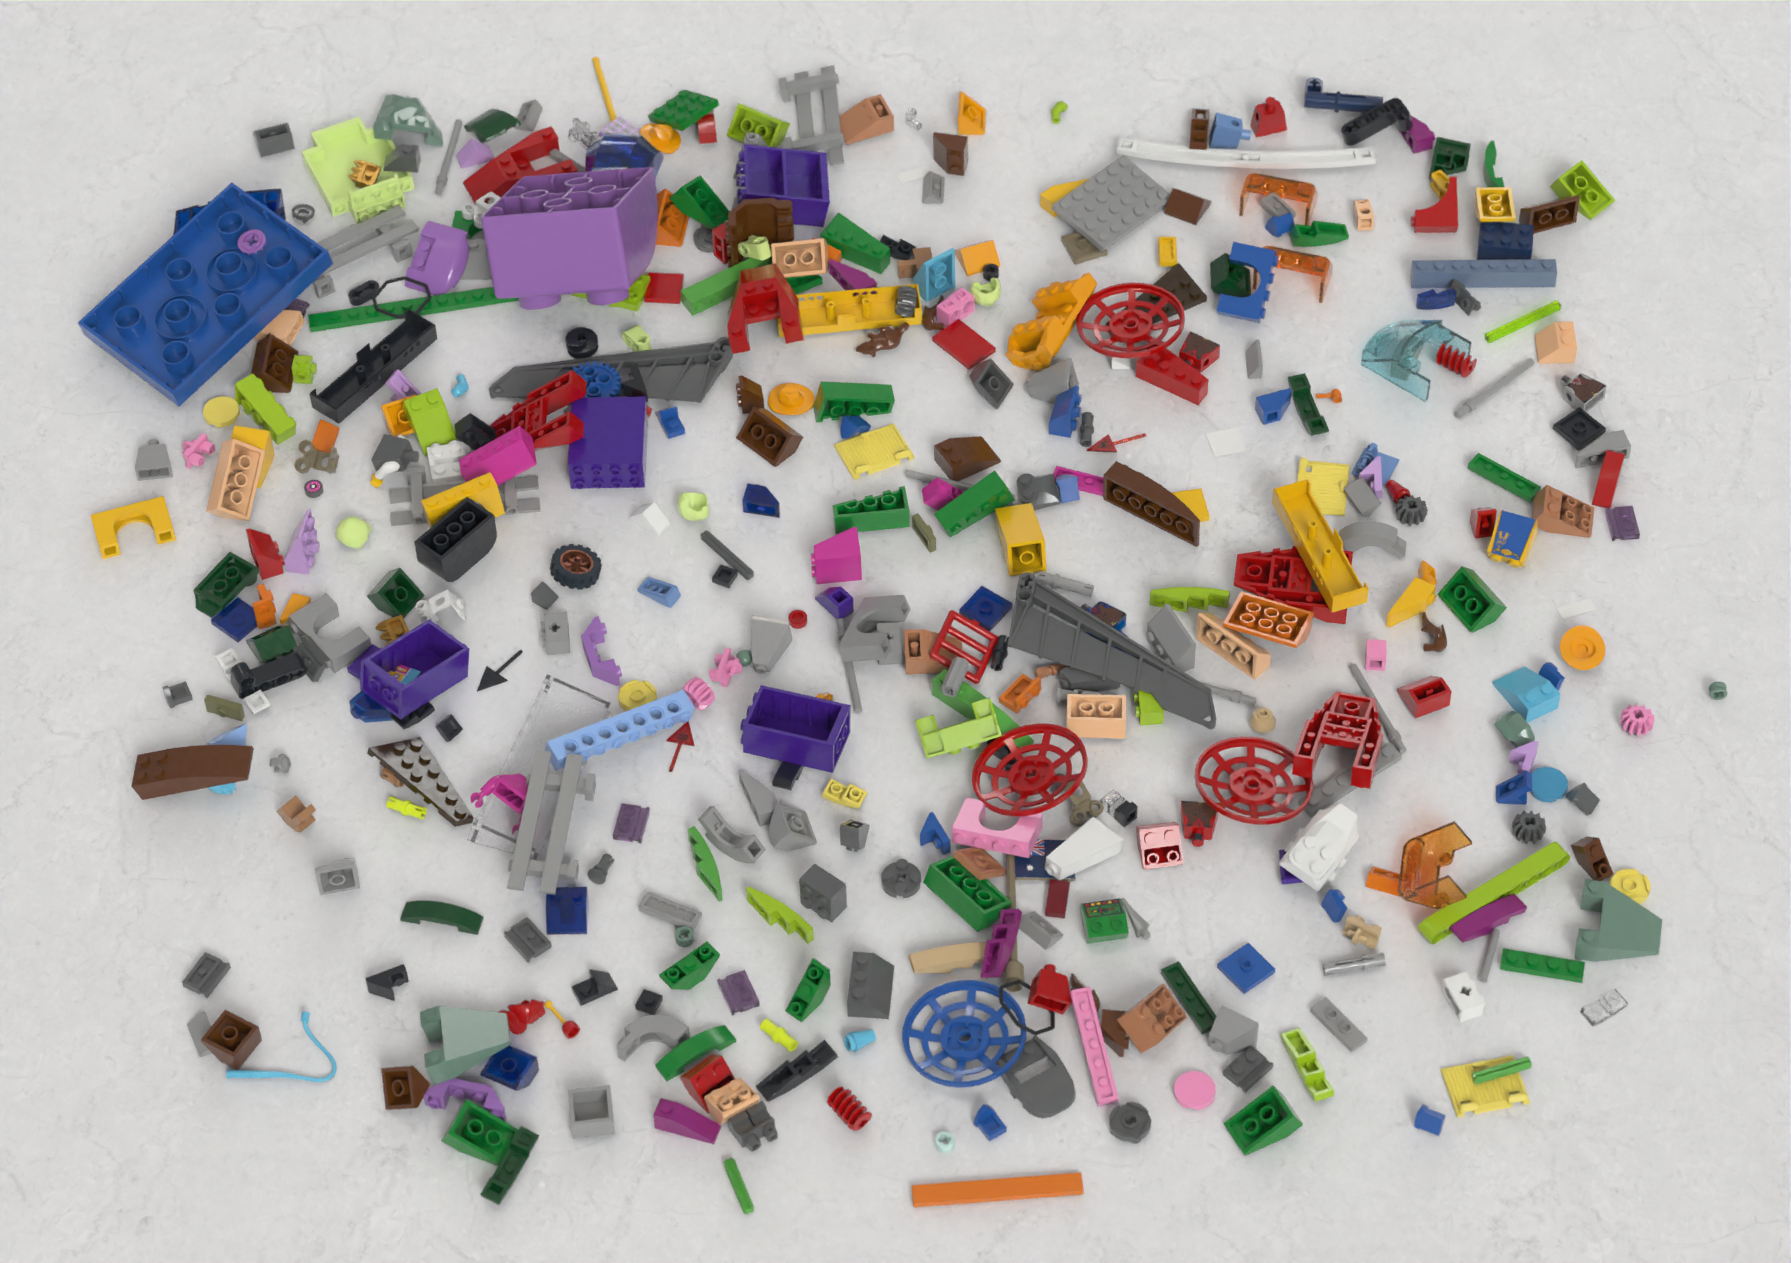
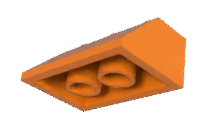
(671, 221)

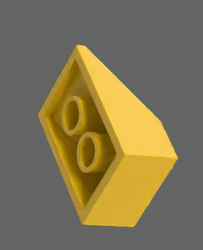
(1494, 204)

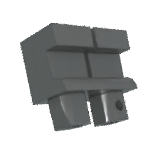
(753, 1125)

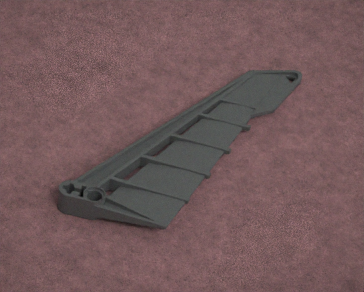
(669, 383)
(1059, 642)

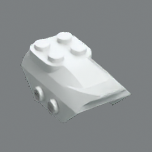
(1322, 846)

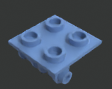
(1368, 455)

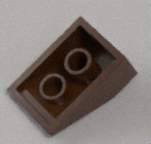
(964, 457)

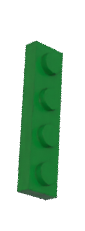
(1504, 477)
(1542, 965)

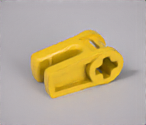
(1439, 183)

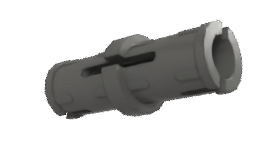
(1086, 429)

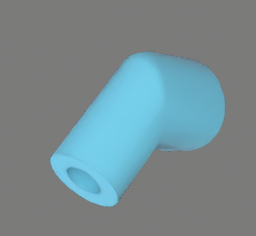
(462, 386)

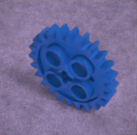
(600, 379)

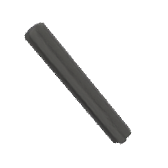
(727, 555)

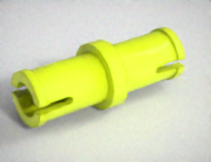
(406, 807)
(779, 1035)

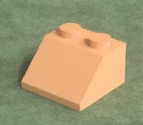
(1556, 343)

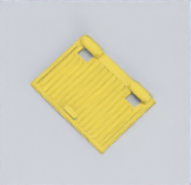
(873, 451)
(1326, 484)
(1484, 1096)

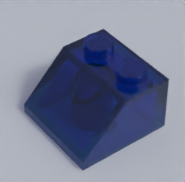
(567, 911)
(511, 1068)

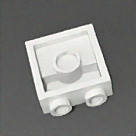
(445, 461)

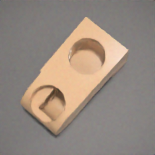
(1363, 214)

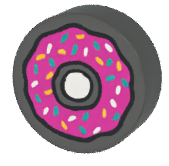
(313, 488)

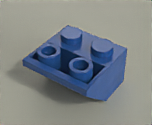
(1065, 412)

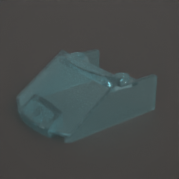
(1391, 349)

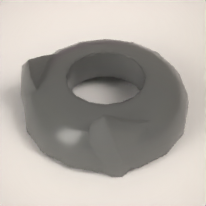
(303, 208)

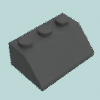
(870, 986)

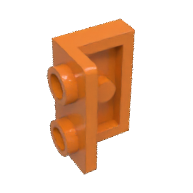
(265, 608)
(1020, 693)

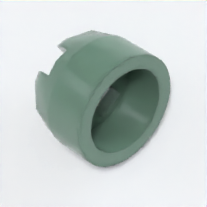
(745, 657)

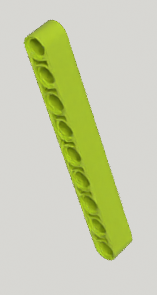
(1507, 883)

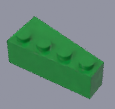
(856, 244)
(852, 399)
(974, 504)
(873, 513)

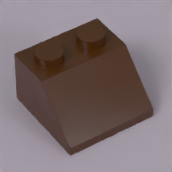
(951, 152)
(232, 1039)

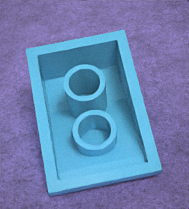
(936, 275)
(1528, 693)

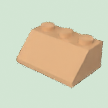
(801, 257)
(1097, 715)

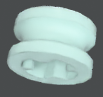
(944, 1148)

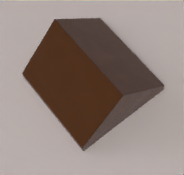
(1186, 206)
(403, 1087)

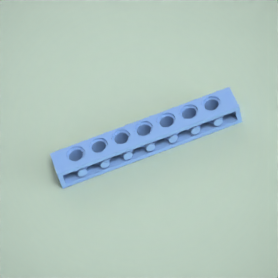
(626, 722)

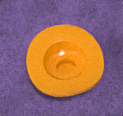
(662, 137)
(791, 399)
(1582, 648)

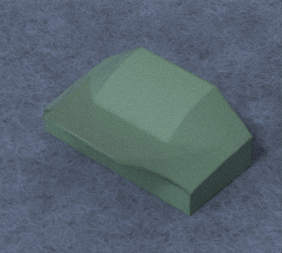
(1515, 729)

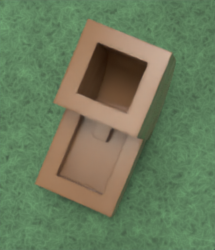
(909, 268)
(296, 814)

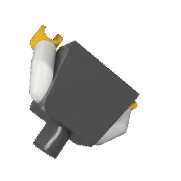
(392, 456)

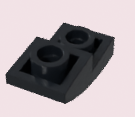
(899, 250)
(414, 717)

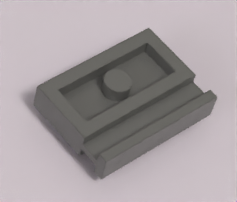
(312, 657)
(527, 939)
(206, 975)
(1247, 1069)

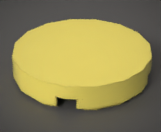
(221, 411)
(636, 694)
(1631, 884)

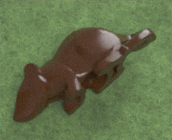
(887, 339)

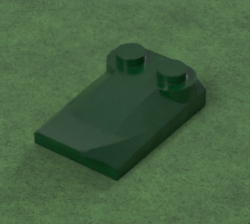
(224, 584)

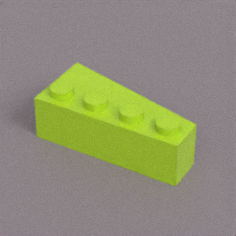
(264, 408)

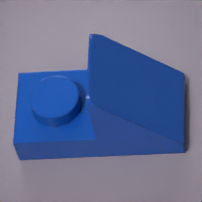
(670, 422)
(1514, 789)
(933, 832)

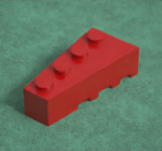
(1172, 375)

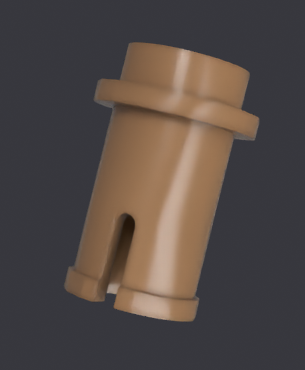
(389, 776)

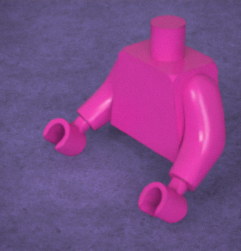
(509, 789)

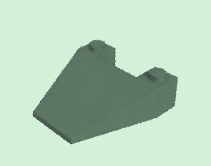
(1624, 926)
(467, 1039)

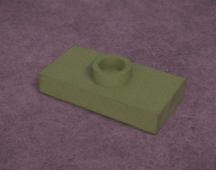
(924, 532)
(224, 708)

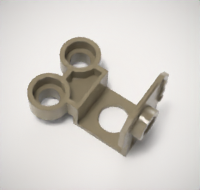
(314, 457)
(1082, 805)

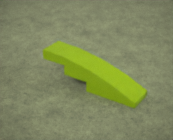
(1183, 597)
(775, 911)
(1306, 1064)

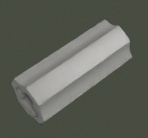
(955, 677)

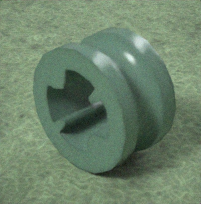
(1718, 690)
(684, 930)

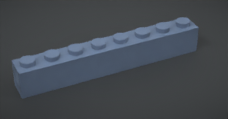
(1484, 273)

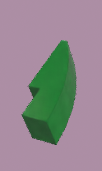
(1318, 234)

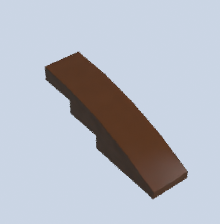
(1199, 129)

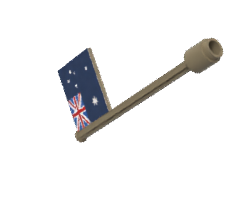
(1026, 869)

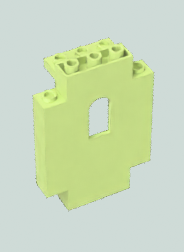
(332, 160)

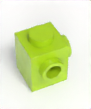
(303, 369)

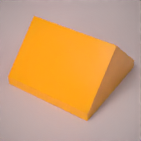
(970, 116)
(976, 256)
(395, 418)

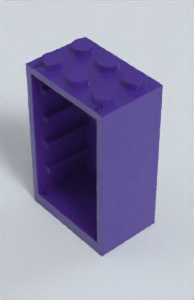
(424, 648)
(796, 728)

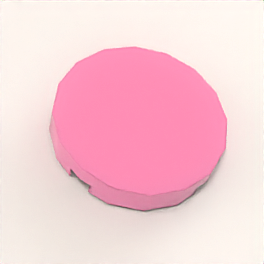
(1194, 1090)

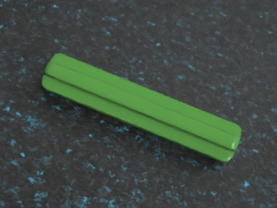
(1501, 1070)
(738, 1186)

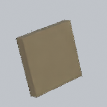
(1080, 248)

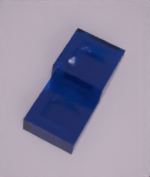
(1431, 300)

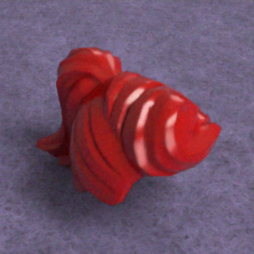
(523, 1014)

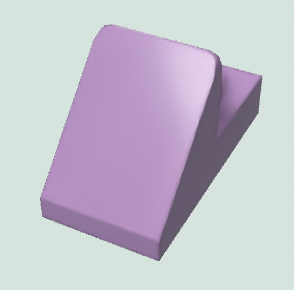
(401, 386)
(1373, 474)
(1524, 756)

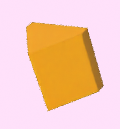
(1427, 573)

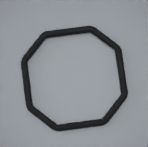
(396, 280)
(1013, 1017)

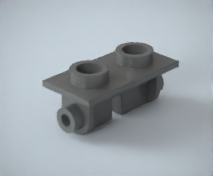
(1464, 298)

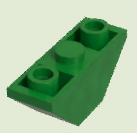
(691, 968)
(810, 991)

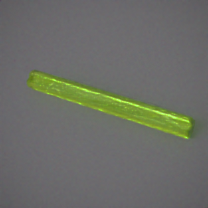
(1522, 321)

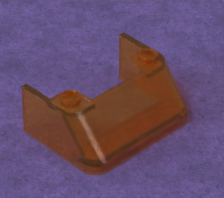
(1283, 188)
(1302, 263)
(1422, 863)

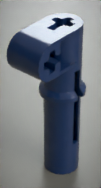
(1316, 98)

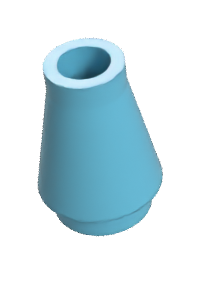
(856, 1040)

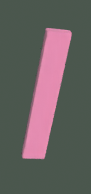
(1094, 1046)

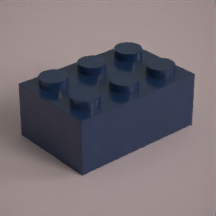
(1504, 241)

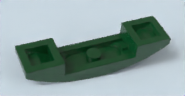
(1306, 405)
(442, 913)
(510, 1166)

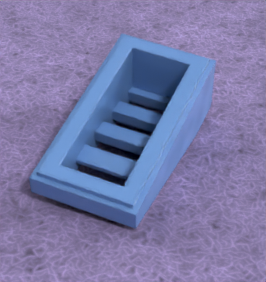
(670, 591)

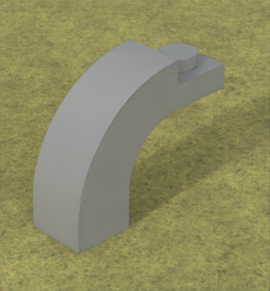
(1372, 534)
(729, 841)
(652, 1029)

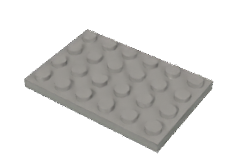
(1112, 203)

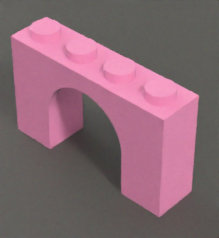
(1015, 841)

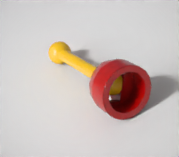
(569, 1028)

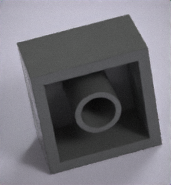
(823, 893)

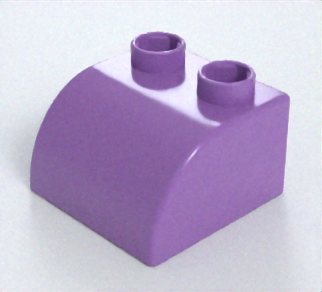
(572, 236)

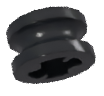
(990, 271)

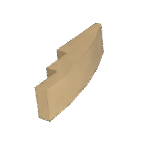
(947, 957)

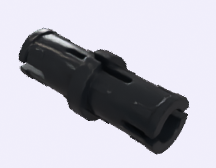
(999, 653)

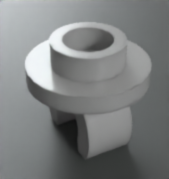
(280, 764)

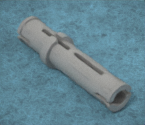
(1064, 583)
(1359, 963)

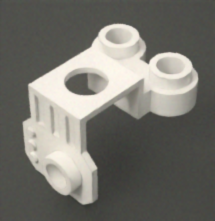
(475, 212)
(429, 610)

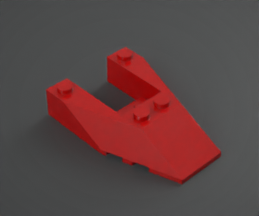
(514, 163)
(759, 297)
(541, 402)
(1284, 579)
(1343, 722)

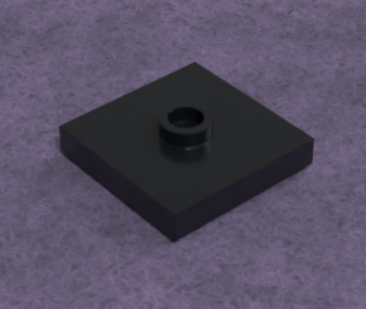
(1579, 428)

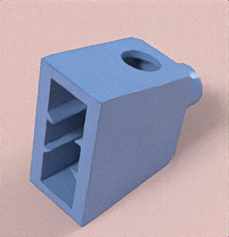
(1227, 132)

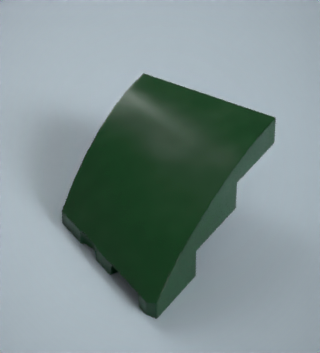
(492, 124)
(1449, 156)

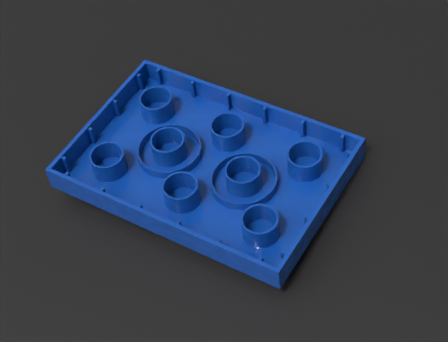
(203, 296)

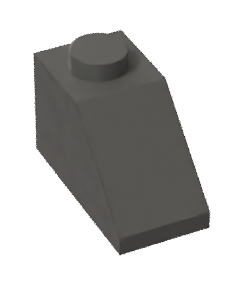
(403, 159)
(853, 835)

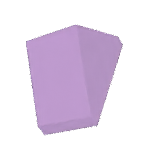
(474, 154)

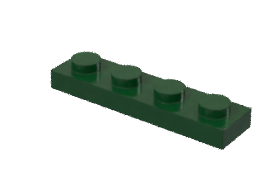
(1189, 996)

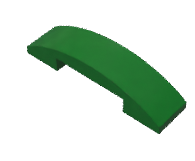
(1488, 171)
(692, 1049)

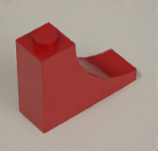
(1441, 216)

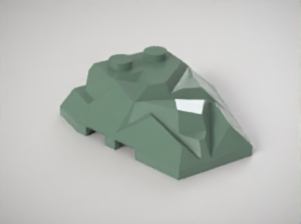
(406, 115)

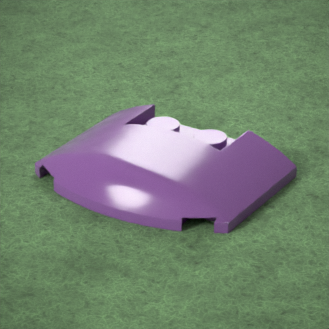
(439, 258)

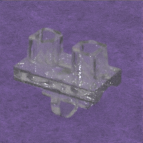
(581, 133)

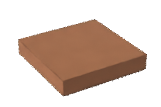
(979, 863)

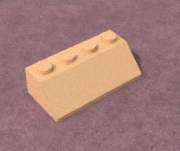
(235, 480)
(1232, 645)

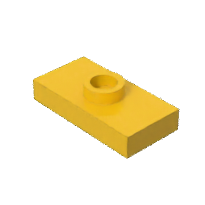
(1167, 251)

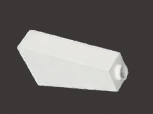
(1083, 849)

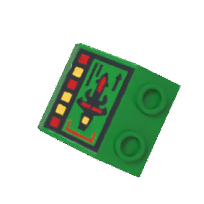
(1104, 920)

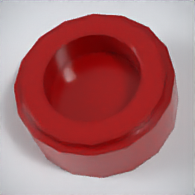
(797, 619)

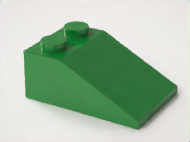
(700, 203)
(1263, 1122)
(479, 1133)

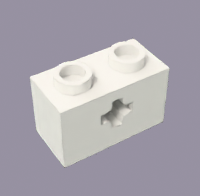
(1463, 996)

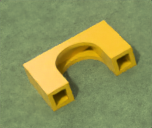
(480, 490)
(109, 522)

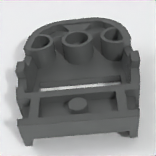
(1046, 1092)

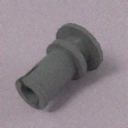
(599, 872)

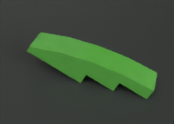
(706, 865)

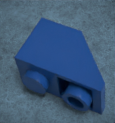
(1273, 405)

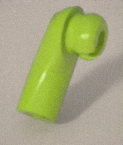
(1055, 111)

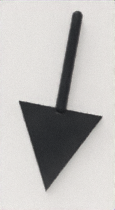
(492, 678)

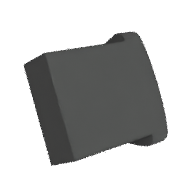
(177, 694)
(1583, 798)

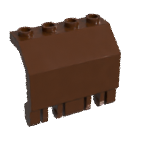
(760, 218)

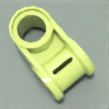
(755, 247)
(637, 339)

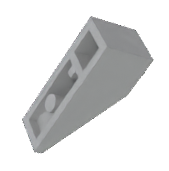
(1595, 452)
(759, 798)

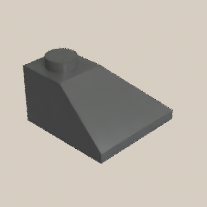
(991, 382)

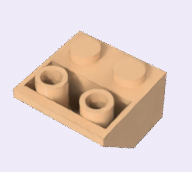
(730, 1100)

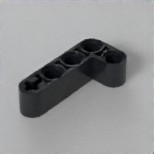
(1377, 119)
(267, 676)

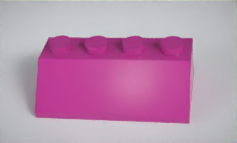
(502, 457)

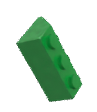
(1471, 599)

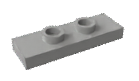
(670, 911)
(1338, 1024)

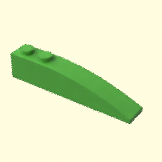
(717, 287)
(962, 704)

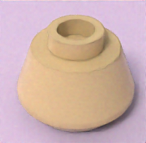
(1262, 720)

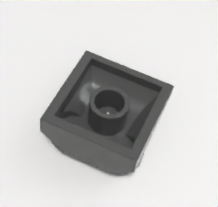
(1038, 490)

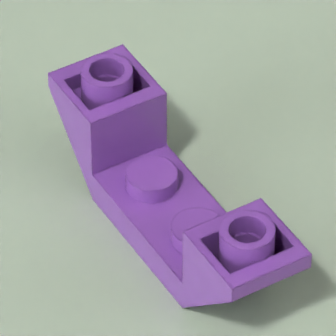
(603, 670)
(439, 1095)

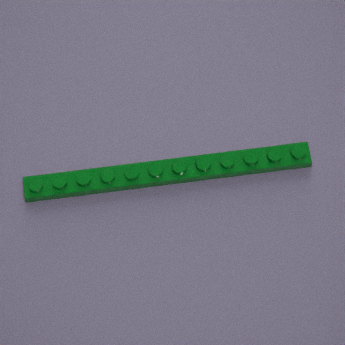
(437, 304)

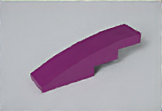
(1488, 917)
(1001, 944)

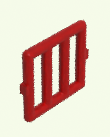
(973, 625)

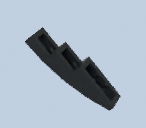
(796, 1072)

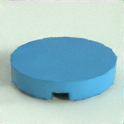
(1548, 784)

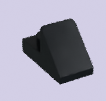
(635, 386)
(382, 983)
(594, 988)

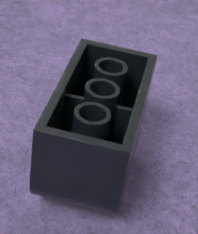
(457, 541)

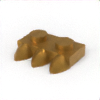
(364, 174)
(393, 628)

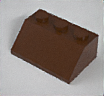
(1551, 213)
(274, 364)
(769, 436)

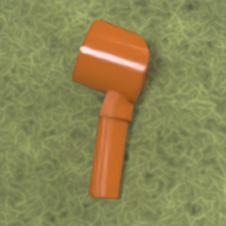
(1335, 395)

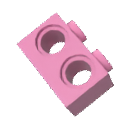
(955, 307)

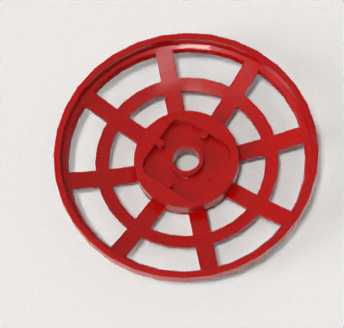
(1139, 322)
(1021, 771)
(1251, 776)

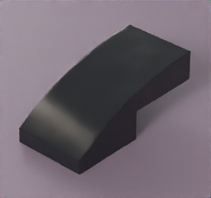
(787, 775)

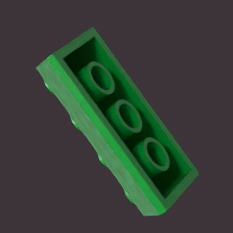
(969, 897)

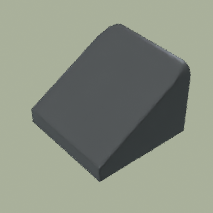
(544, 595)

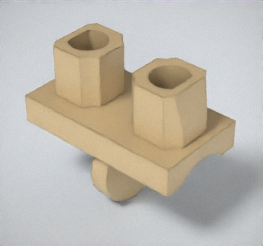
(1362, 932)

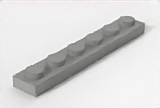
(1341, 784)

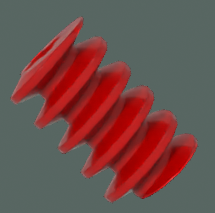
(1455, 362)
(848, 1108)

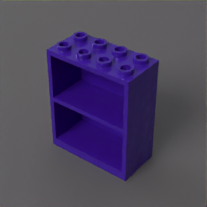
(786, 176)
(612, 443)

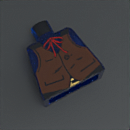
(1107, 614)

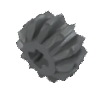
(905, 301)
(1411, 510)
(1529, 827)

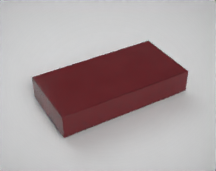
(1057, 898)

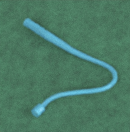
(274, 1074)

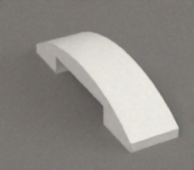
(253, 702)

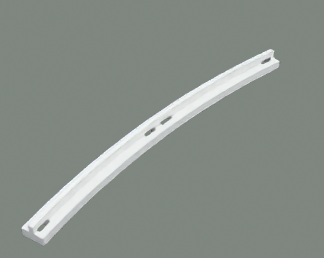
(1267, 159)

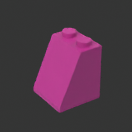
(837, 558)

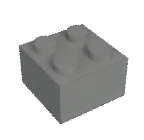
(591, 1111)

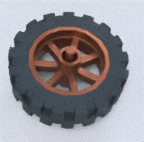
(577, 559)

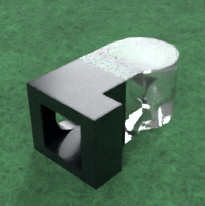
(1119, 808)

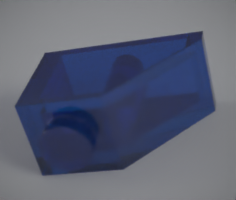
(760, 501)
(367, 709)

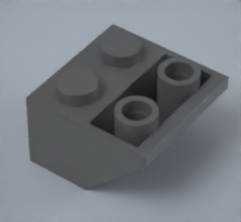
(274, 139)

